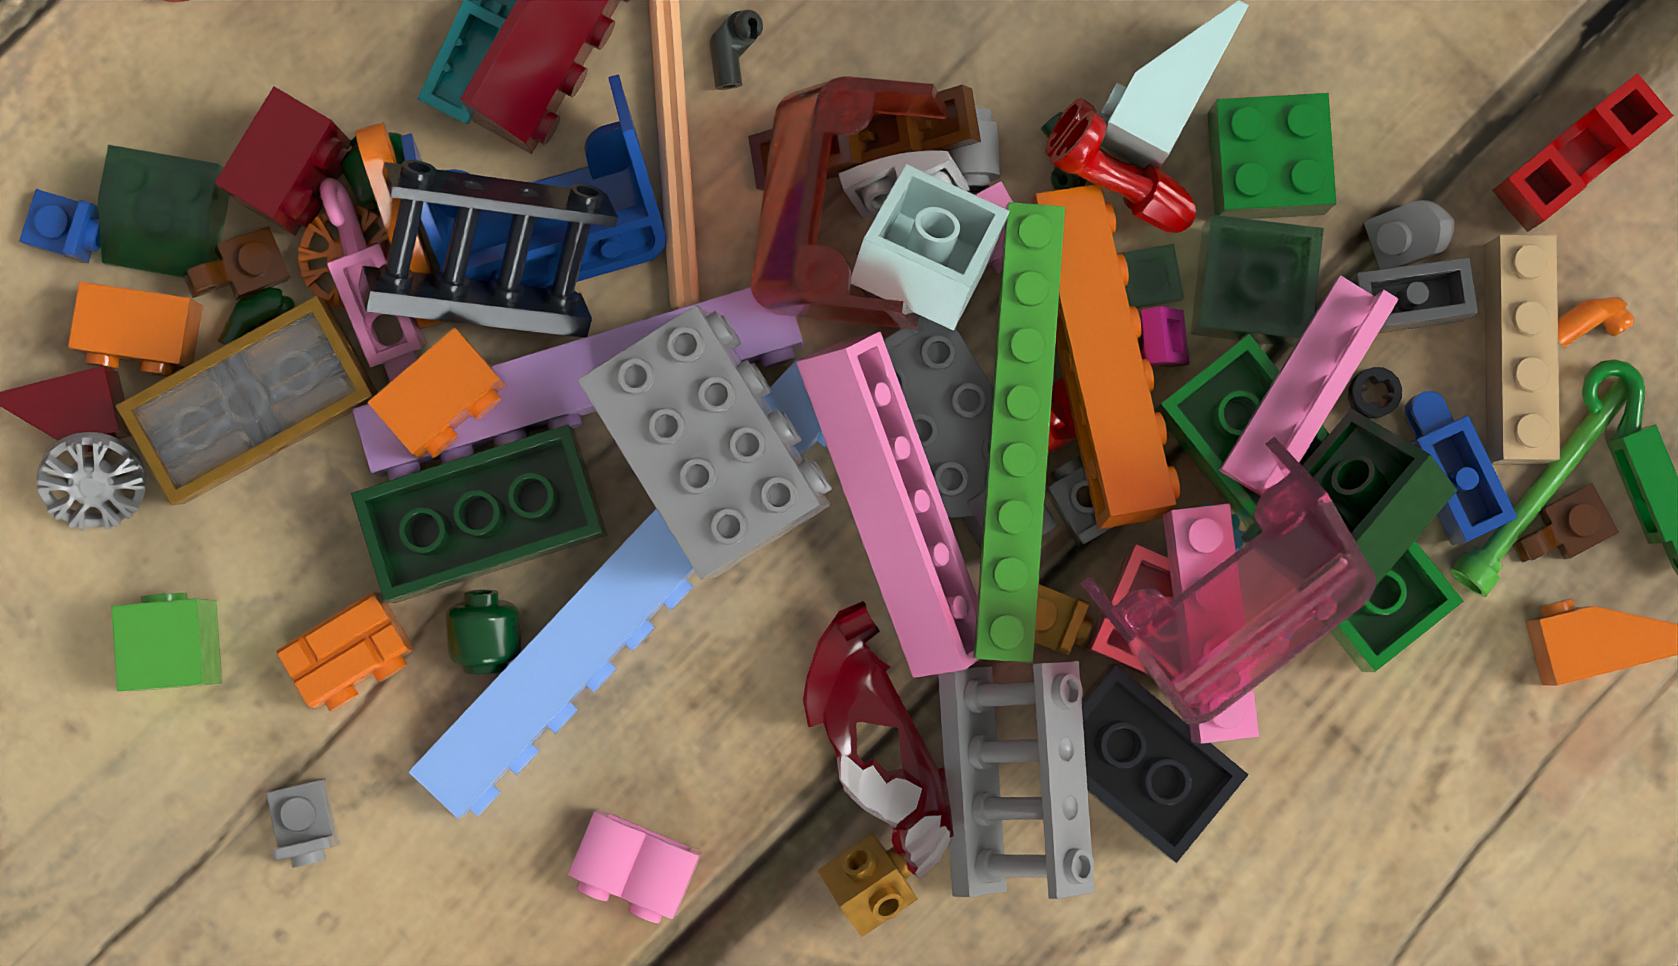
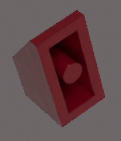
(71, 404)

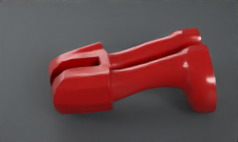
(1147, 191)

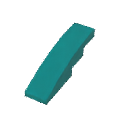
(462, 53)

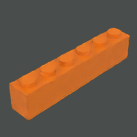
(1104, 368)

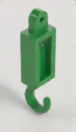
(1640, 457)

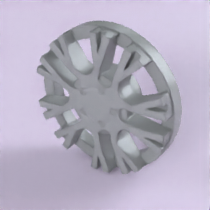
(91, 481)

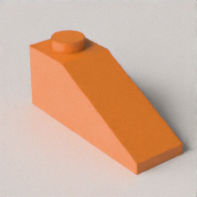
(1595, 641)

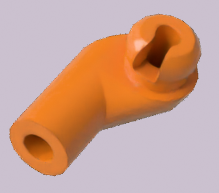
(1591, 313)

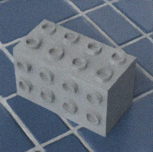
(706, 440)

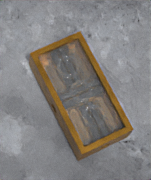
(247, 401)

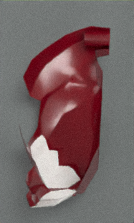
(851, 687)

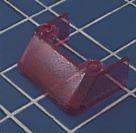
(1253, 606)

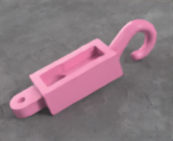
(346, 275)

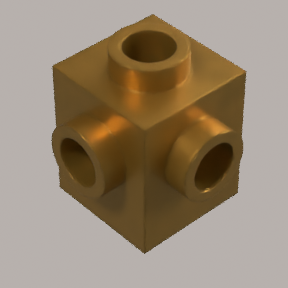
(869, 883)

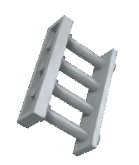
(974, 783)

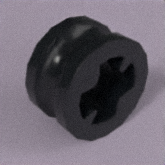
(1376, 375)

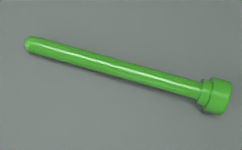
(1480, 568)

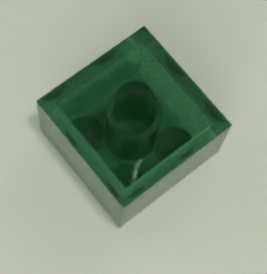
(1256, 280)

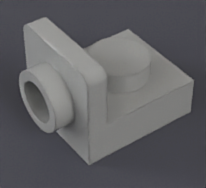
(302, 823)

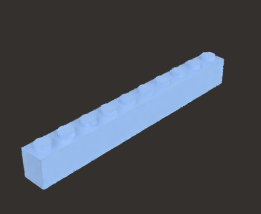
(576, 648)

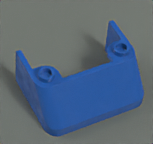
(613, 166)

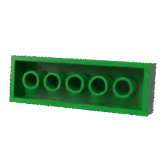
(1208, 421)

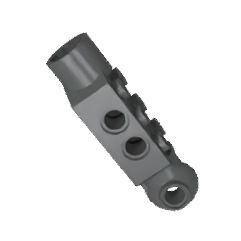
(951, 414)

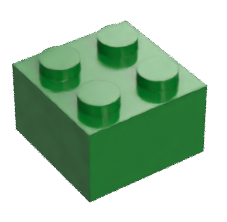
(1272, 156)

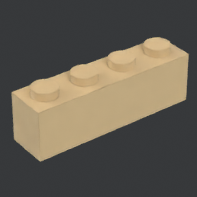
(1522, 350)

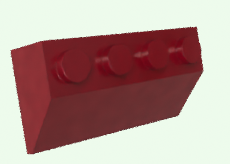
(535, 66)

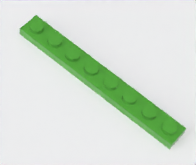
(1019, 433)

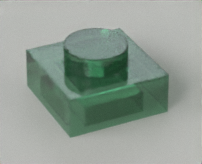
(1153, 277)

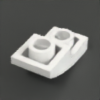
(872, 181)

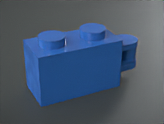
(1455, 446)

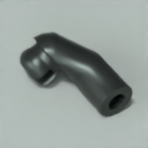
(728, 45)

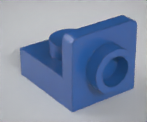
(62, 226)

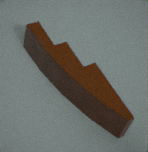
(889, 136)

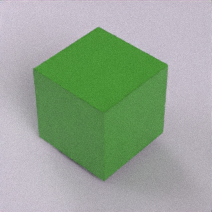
(166, 643)

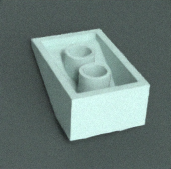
(1162, 94)

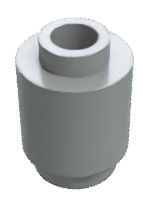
(980, 161)

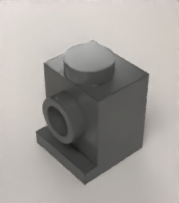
(1078, 519)

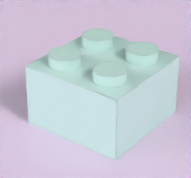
(929, 246)

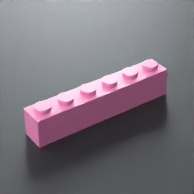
(894, 502)

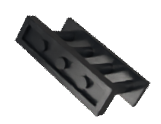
(504, 300)

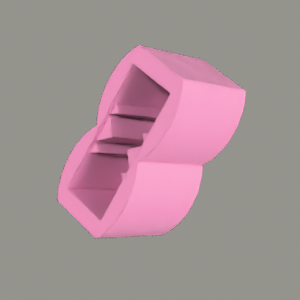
(634, 865)

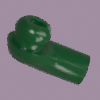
(253, 311)

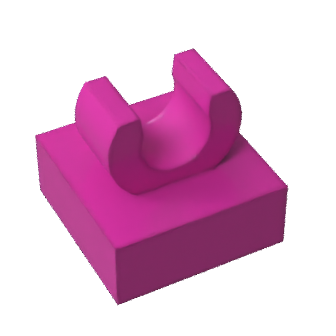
(1164, 337)

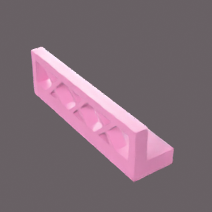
(1309, 382)

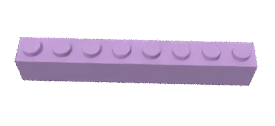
(546, 389)

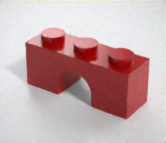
(1582, 152)

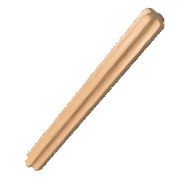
(674, 153)

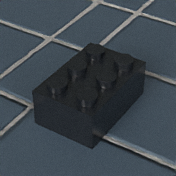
(1149, 768)

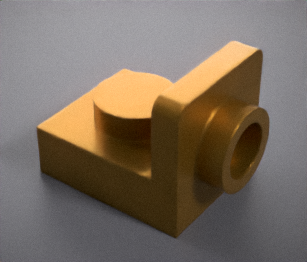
(1061, 621)

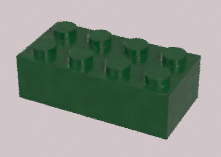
(479, 514)

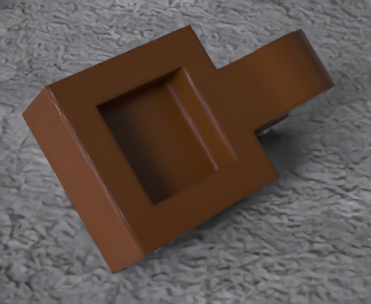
(244, 263)
(1570, 525)

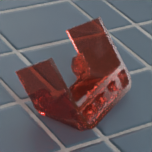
(788, 267)

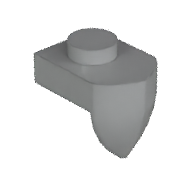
(1409, 233)

